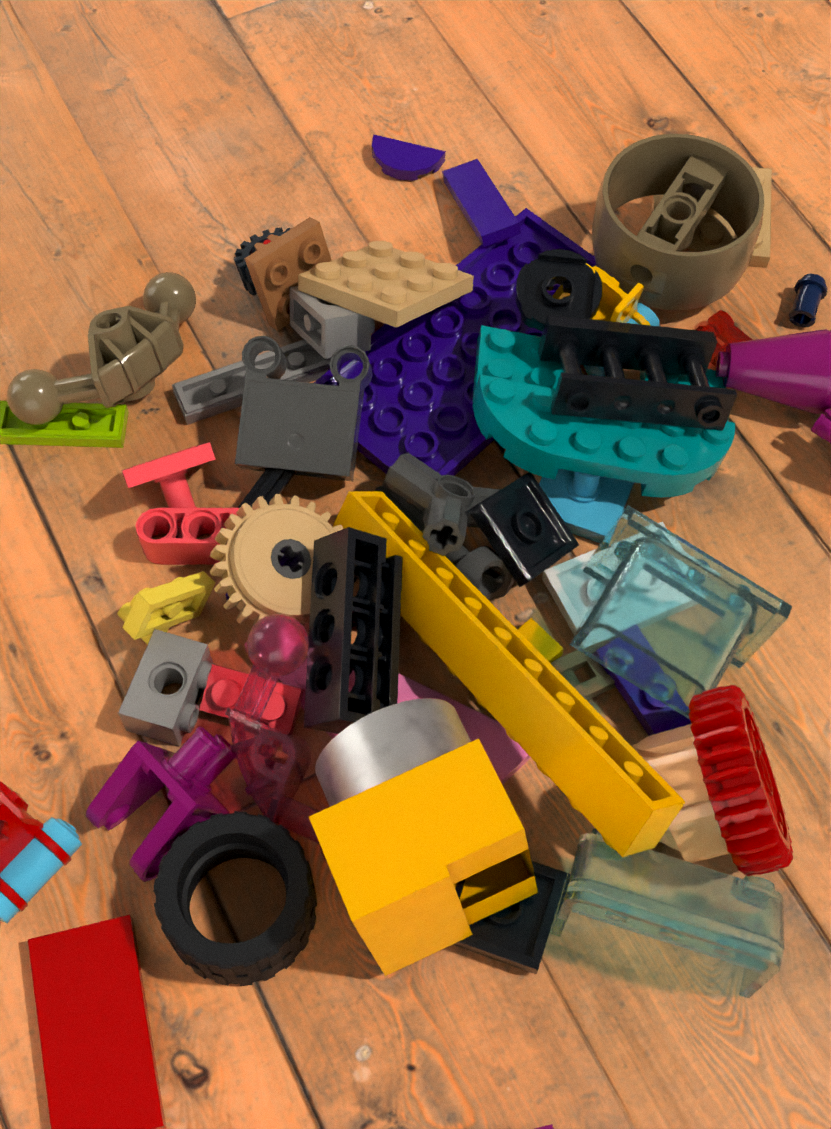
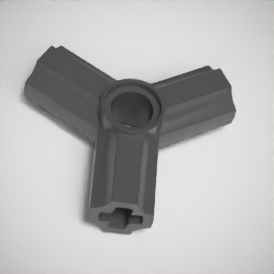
(440, 497)

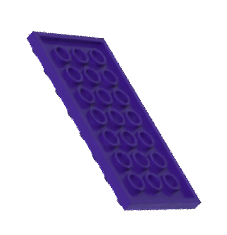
(427, 366)

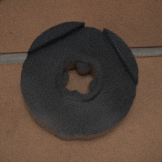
(546, 271)

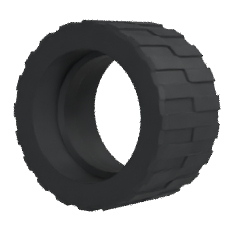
(202, 849)

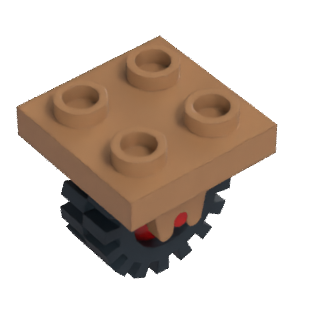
(275, 260)

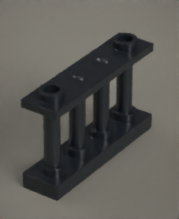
(634, 348)

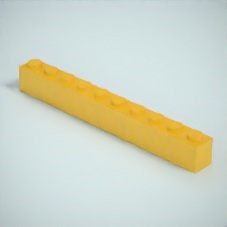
(521, 687)

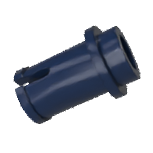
(809, 292)

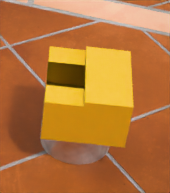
(411, 820)

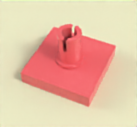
(170, 474)

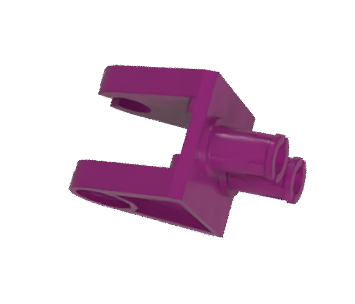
(147, 771)

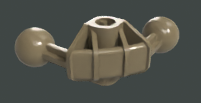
(125, 354)

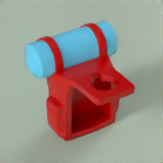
(29, 852)

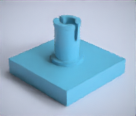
(587, 501)

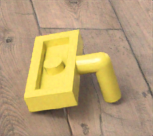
(166, 605)

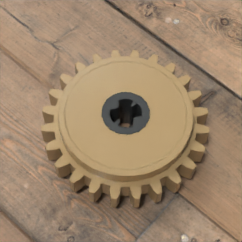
(269, 558)

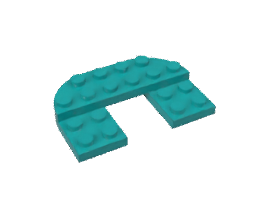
(514, 406)

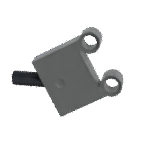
(298, 425)

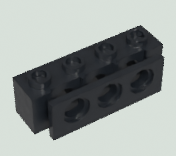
(333, 613)

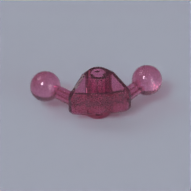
(276, 648)

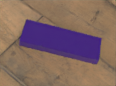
(481, 203)

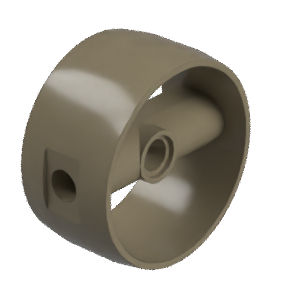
(692, 177)

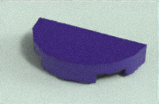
(405, 159)

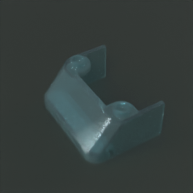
(678, 905)

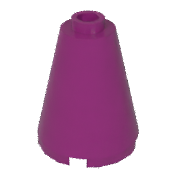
(782, 369)

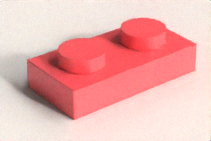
(226, 685)

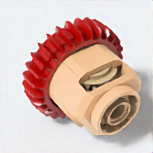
(725, 785)

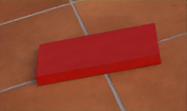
(95, 1028)

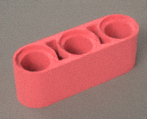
(182, 529)

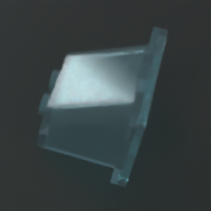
(671, 612)

